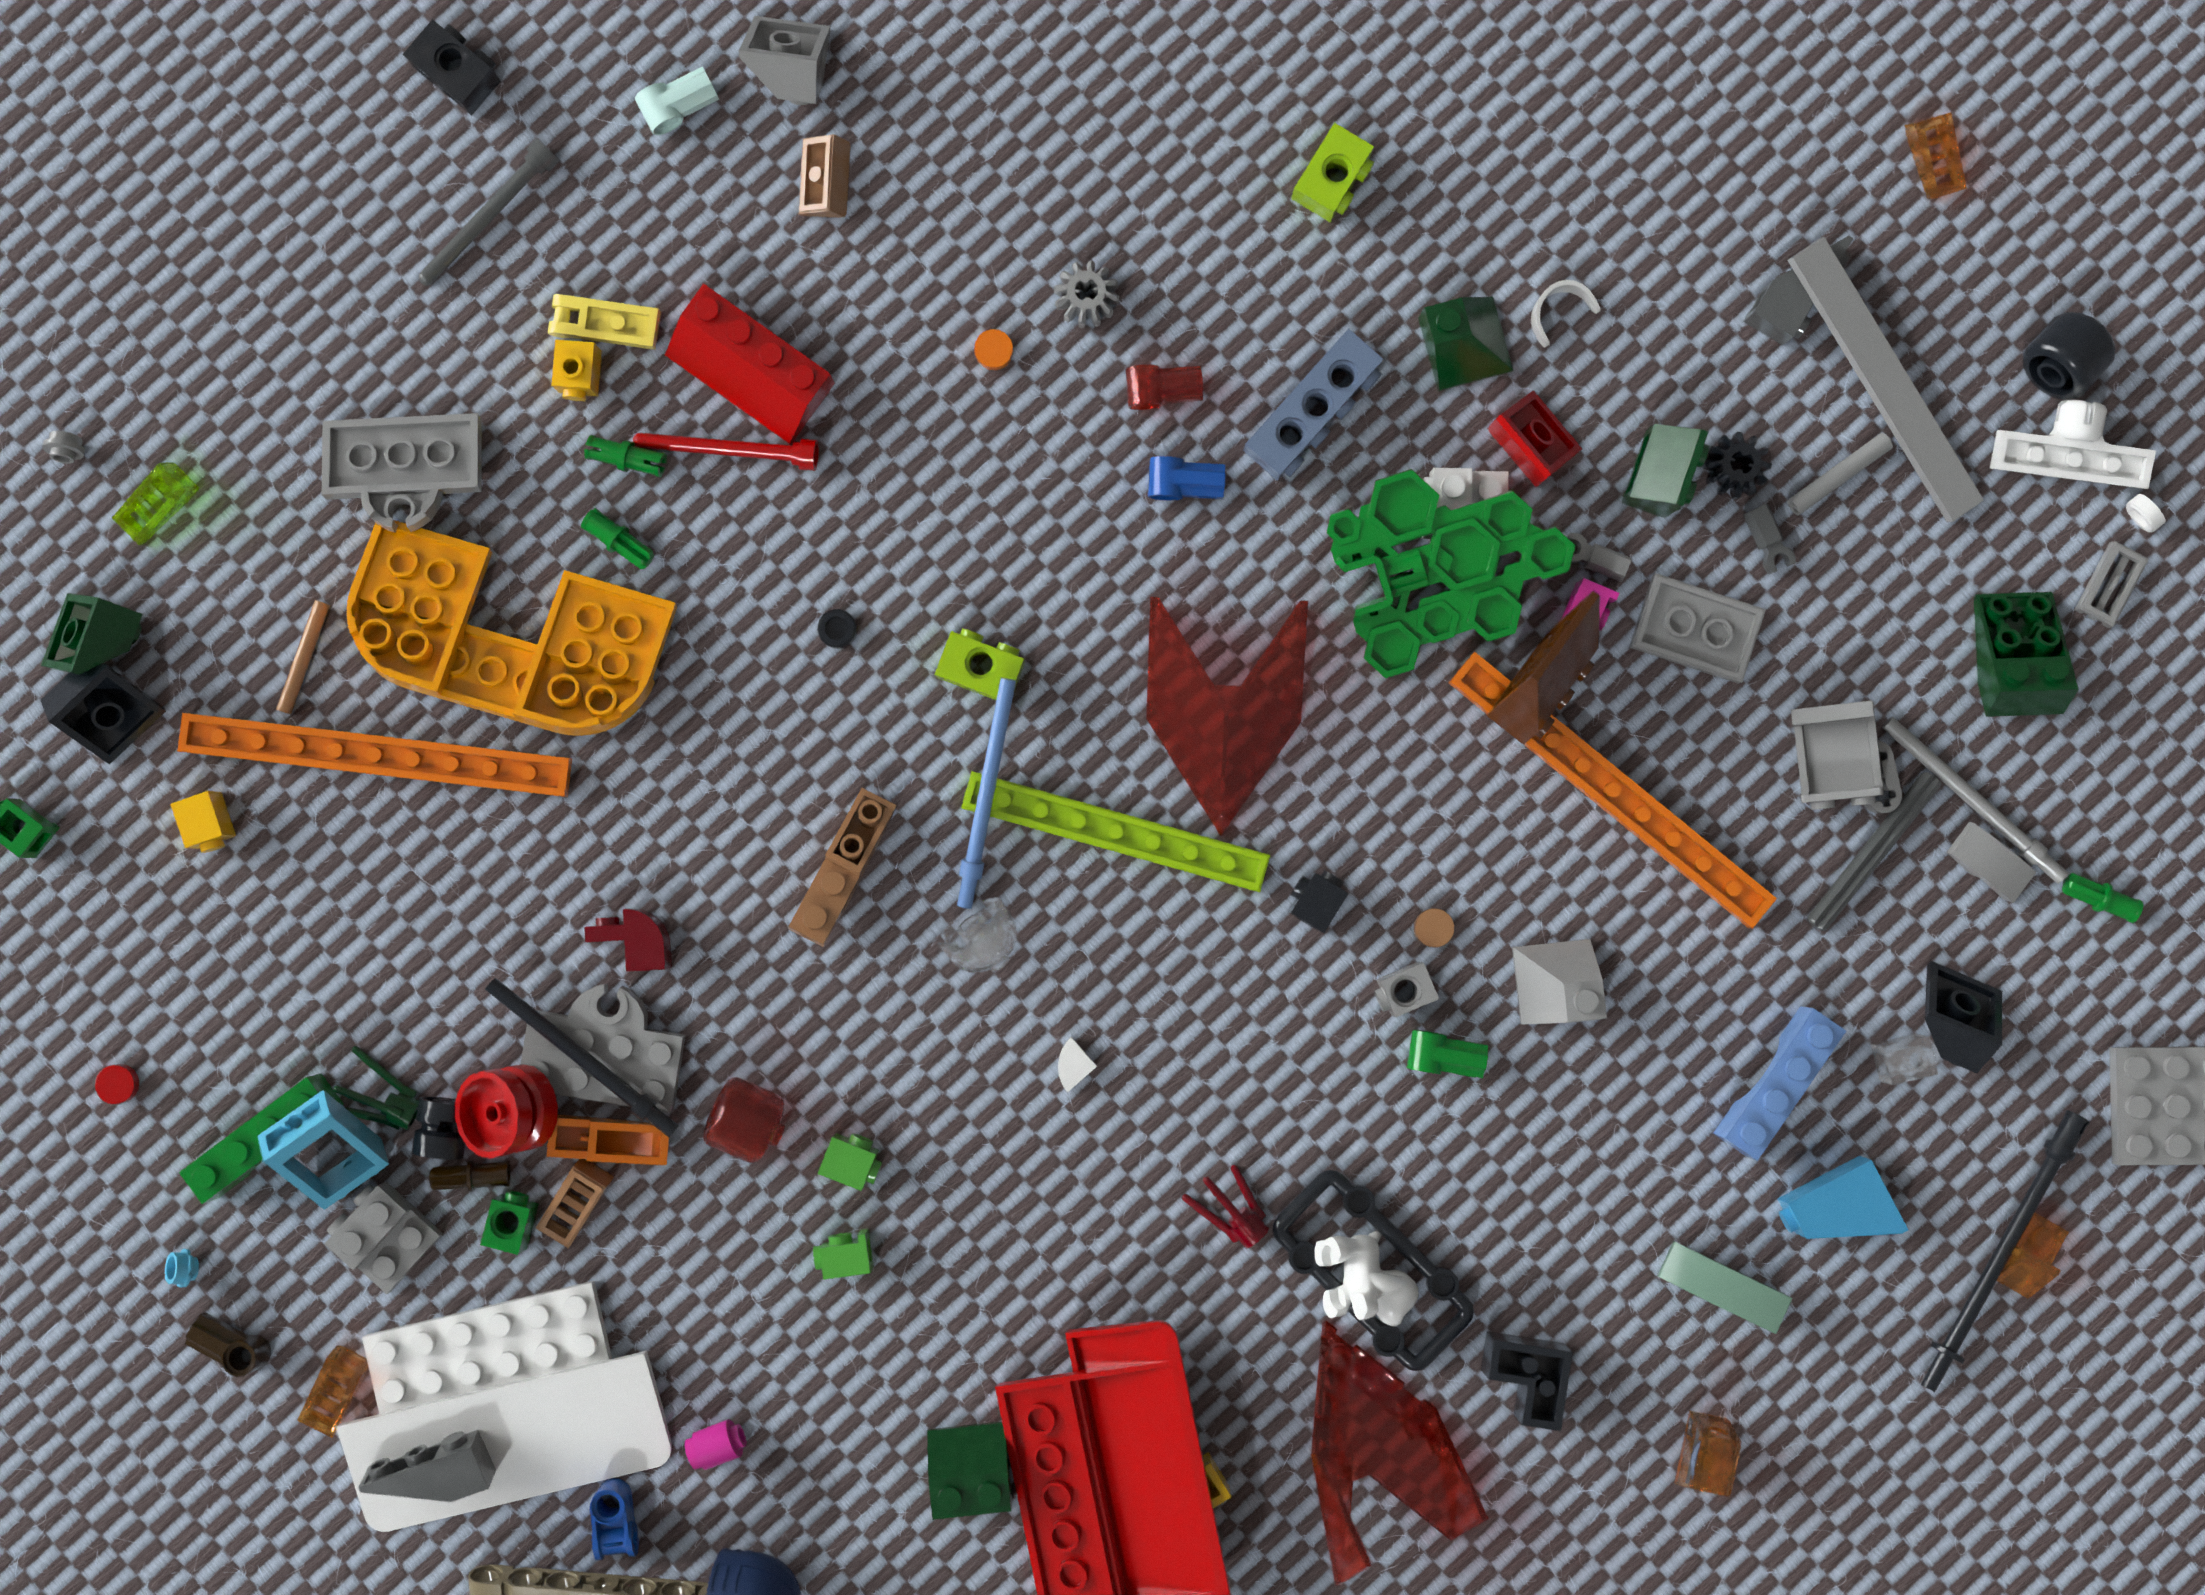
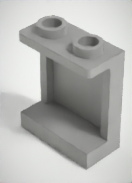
(1838, 754)

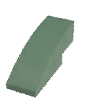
(1725, 1287)

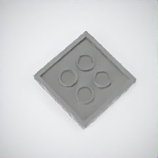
(2157, 1105)

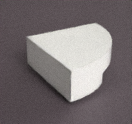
(1073, 1064)

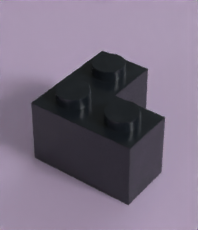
(1539, 1370)

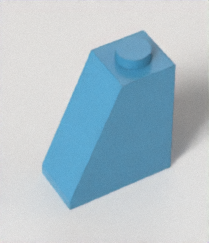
(1842, 1204)

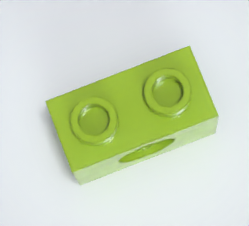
(1340, 151)
(957, 659)

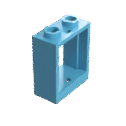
(317, 1118)

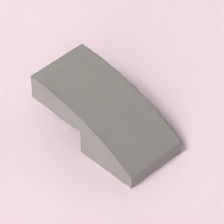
(1991, 861)

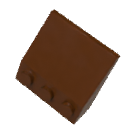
(1549, 673)

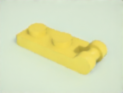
(605, 321)

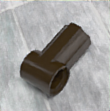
(225, 1345)

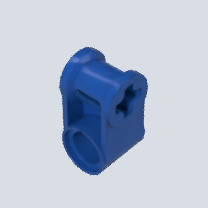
(613, 1528)

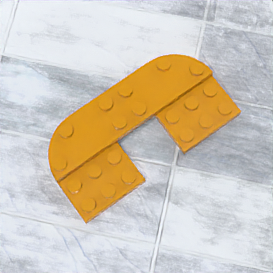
(580, 678)

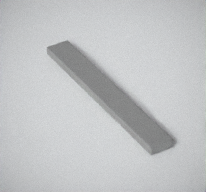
(1885, 379)

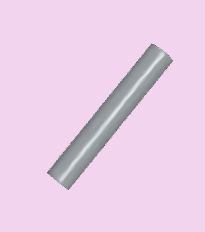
(1840, 474)

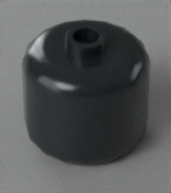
(2069, 355)

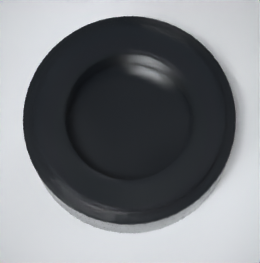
(837, 628)

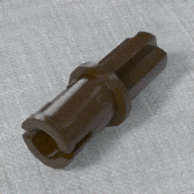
(470, 1176)

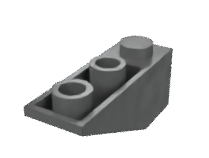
(1784, 303)
(437, 1473)

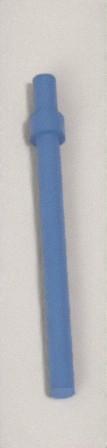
(972, 867)

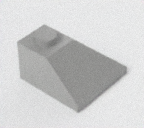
(787, 57)
(1558, 983)

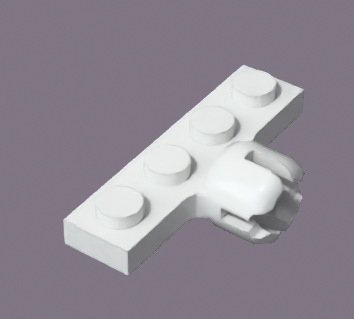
(2074, 450)

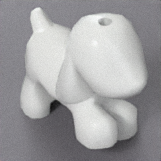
(1364, 1284)

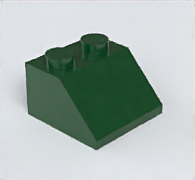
(968, 1470)

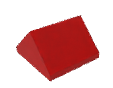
(1534, 438)

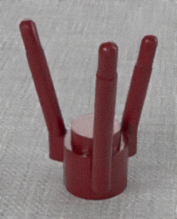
(1245, 1224)

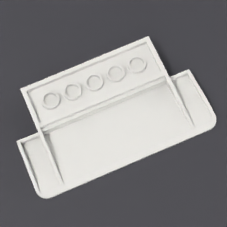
(531, 1382)

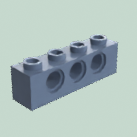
(1346, 355)

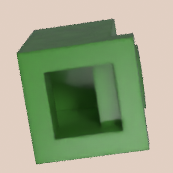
(844, 1255)

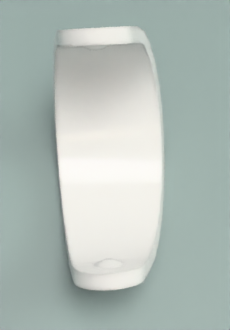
(1561, 286)

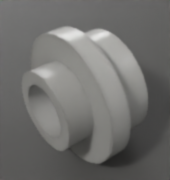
(64, 447)

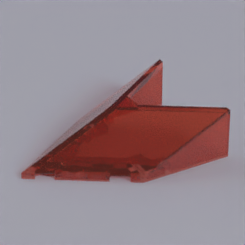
(1223, 733)
(1381, 1431)

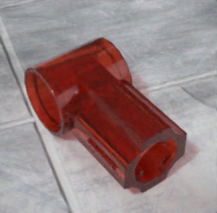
(1153, 386)

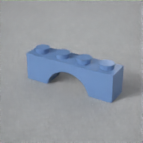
(1799, 1057)

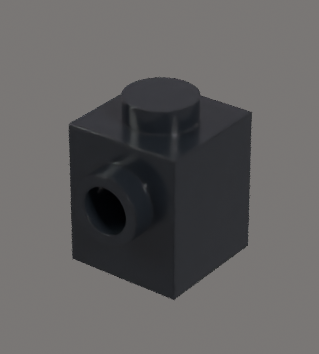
(1317, 899)

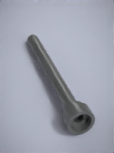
(537, 161)

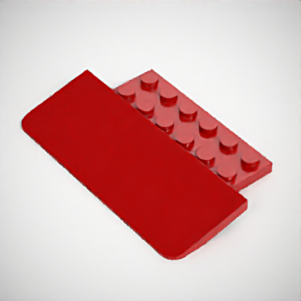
(1113, 1469)

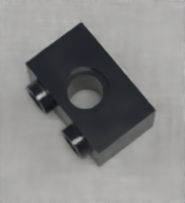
(436, 49)

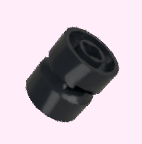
(433, 1140)

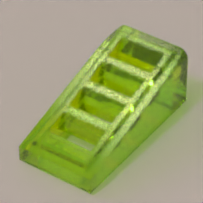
(161, 478)

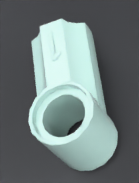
(668, 104)

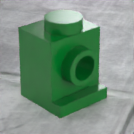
(32, 837)

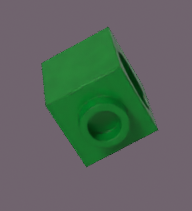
(495, 1232)

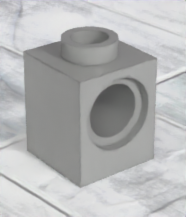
(1423, 992)

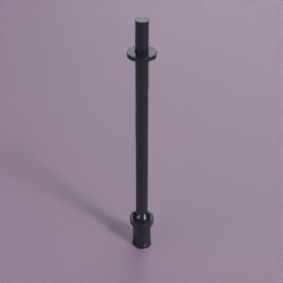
(2057, 1152)

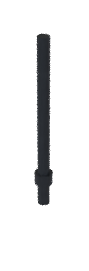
(641, 1105)

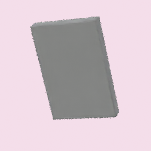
(1697, 628)

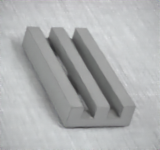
(2095, 612)

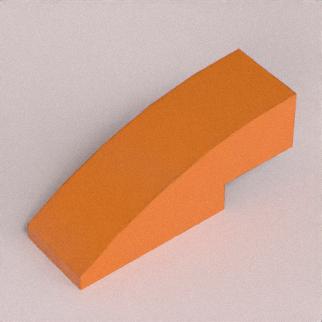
(608, 1140)

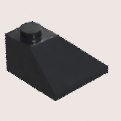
(101, 710)
(1962, 1017)

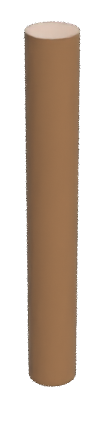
(303, 657)

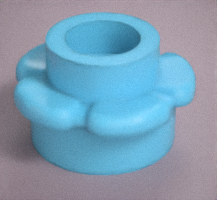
(181, 1268)

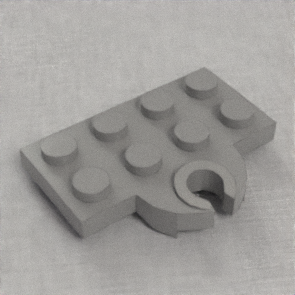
(402, 463)
(622, 1042)

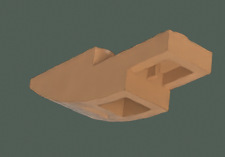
(842, 867)

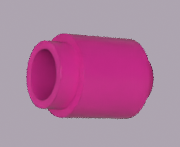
(715, 1445)

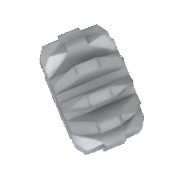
(1085, 281)

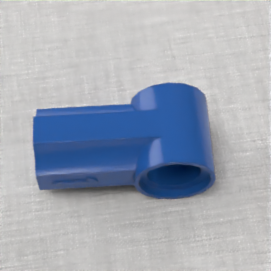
(1174, 478)

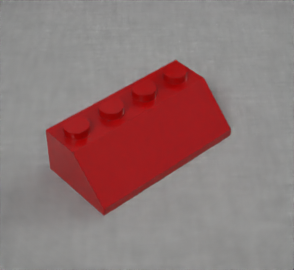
(748, 364)

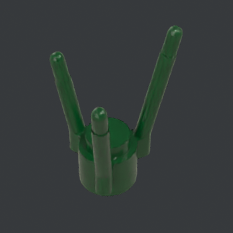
(396, 1111)

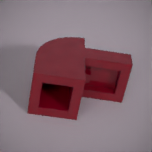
(643, 935)

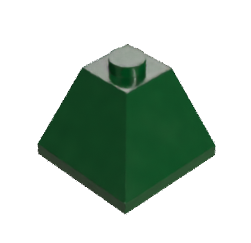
(1464, 341)
(90, 634)

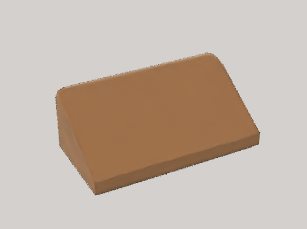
(824, 176)

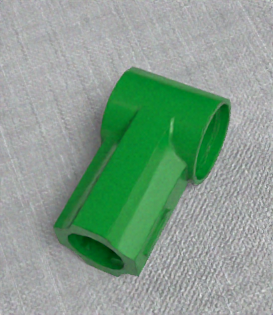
(1437, 1053)

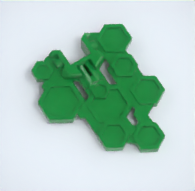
(1460, 555)

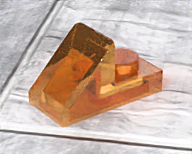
(2031, 1260)

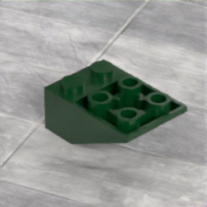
(2022, 655)

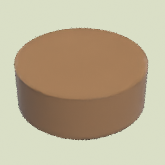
(1433, 927)

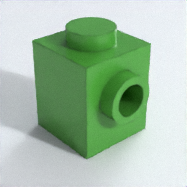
(851, 1161)

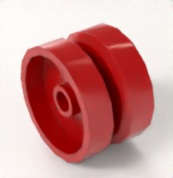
(506, 1110)

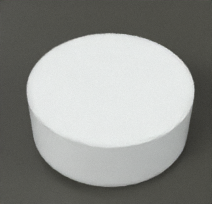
(2145, 513)

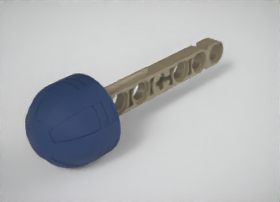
(732, 1574)

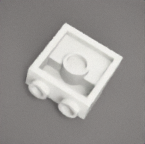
(1463, 486)

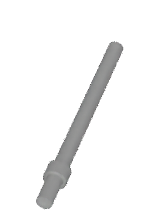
(2030, 850)

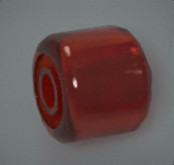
(744, 1120)

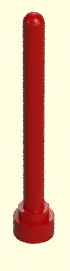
(802, 453)

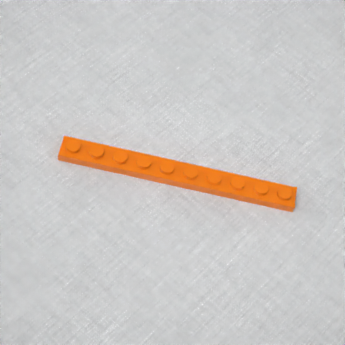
(374, 754)
(1627, 802)

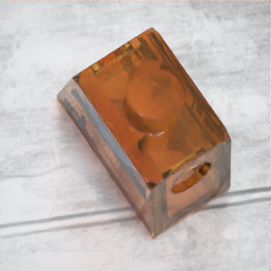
(1706, 1457)

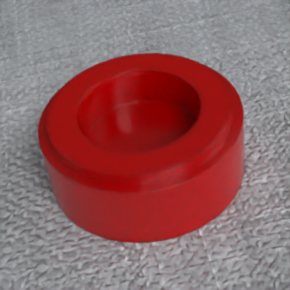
(117, 1084)

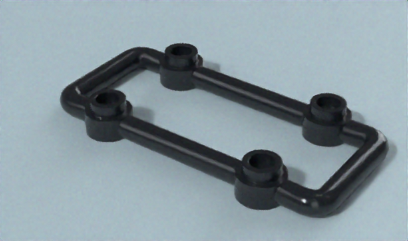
(1439, 1280)

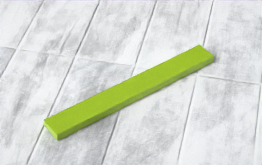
(1122, 833)

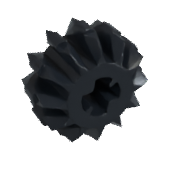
(1741, 479)

